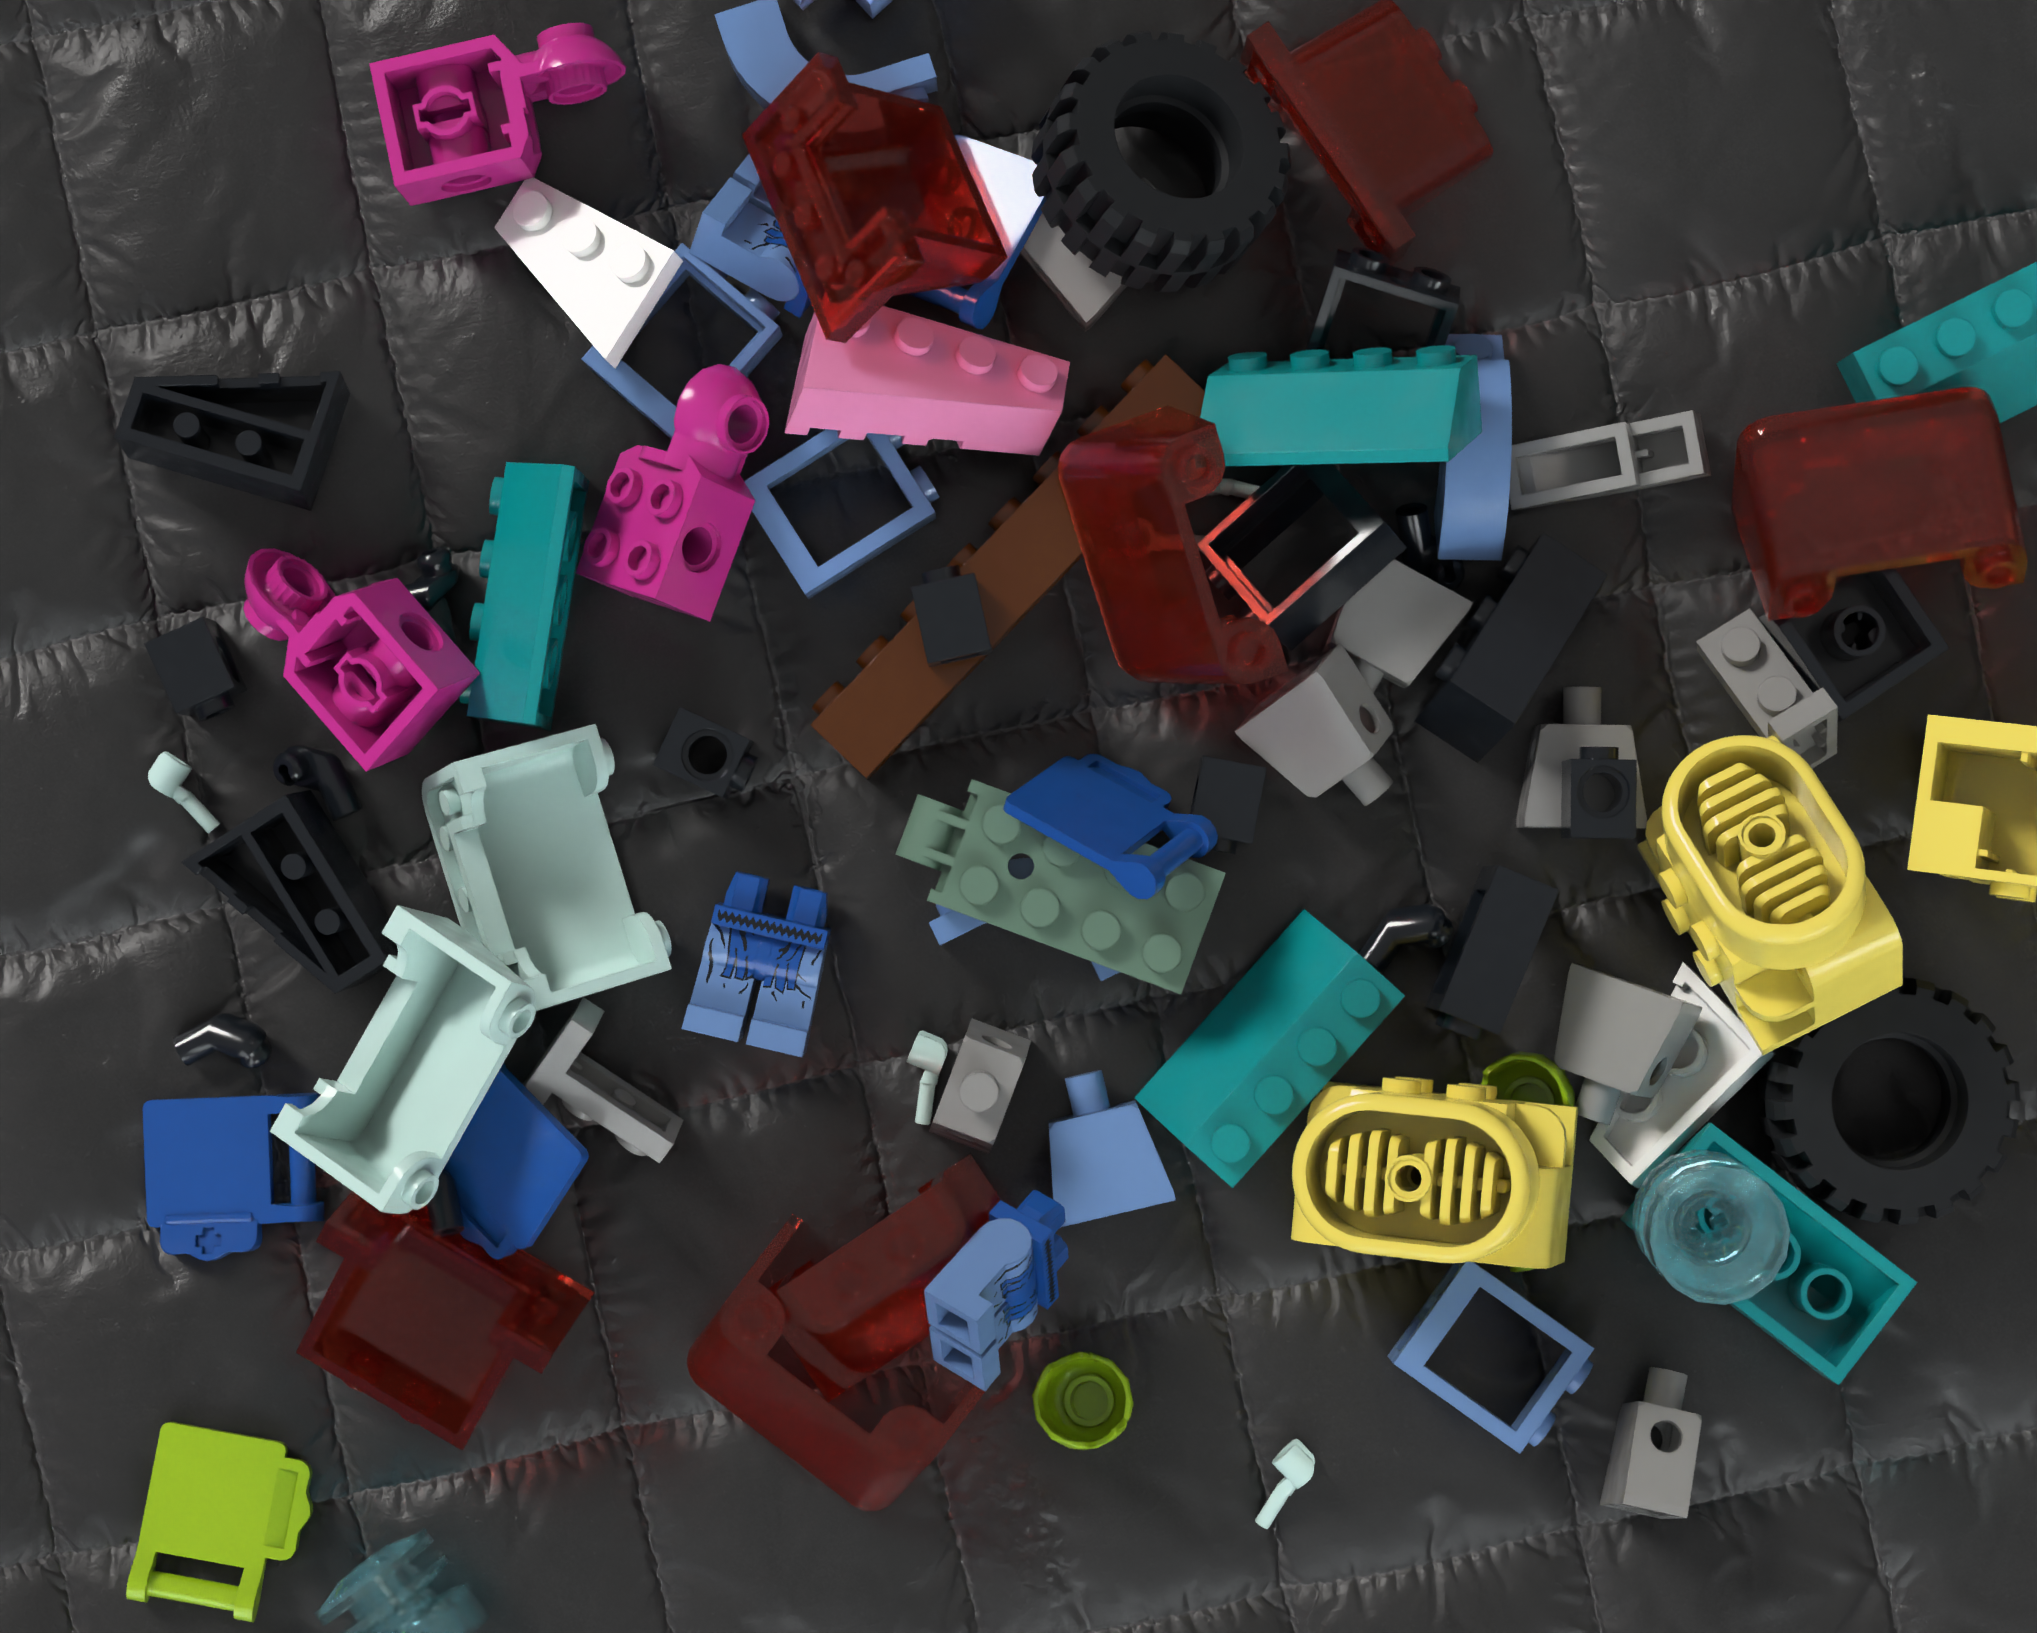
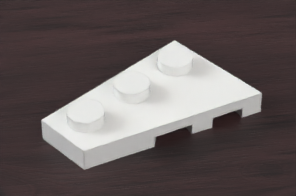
(589, 264)
(1705, 1075)

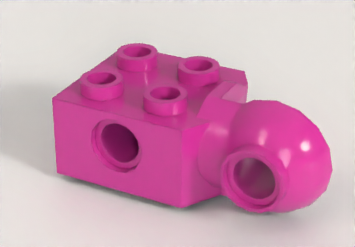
(466, 111)
(682, 511)
(360, 658)

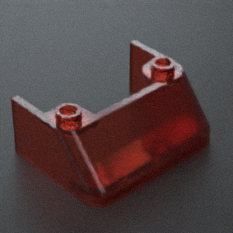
(860, 1466)

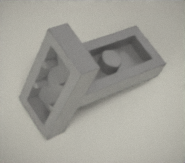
(1770, 688)
(597, 1093)

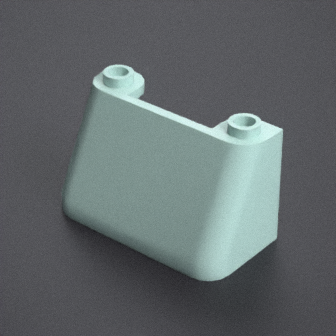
(540, 868)
(416, 1067)

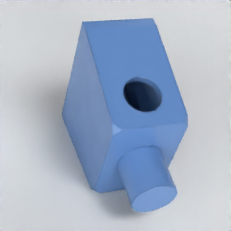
(1103, 1155)

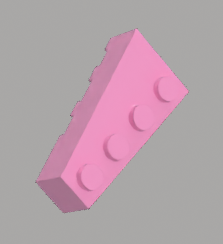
(927, 384)

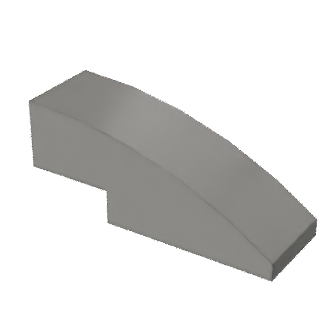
(1608, 460)

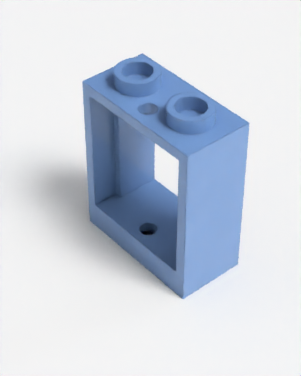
(749, 308)
(810, 577)
(1440, 1314)

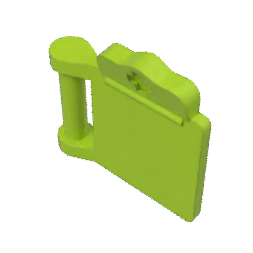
(219, 1503)

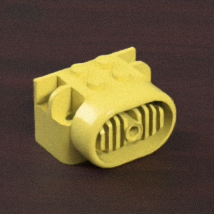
(1978, 805)
(1770, 888)
(1487, 1165)

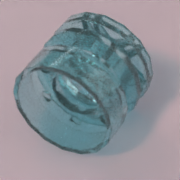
(1746, 1234)
(395, 1597)

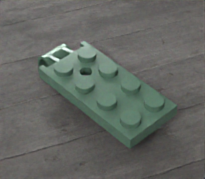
(1066, 897)

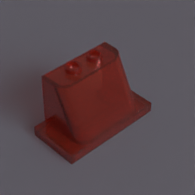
(1374, 116)
(868, 195)
(869, 1294)
(433, 1317)

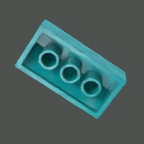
(1974, 342)
(1344, 408)
(526, 593)
(1269, 1047)
(1832, 1285)

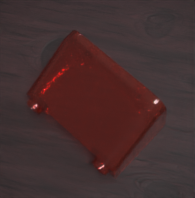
(1875, 493)
(1142, 555)

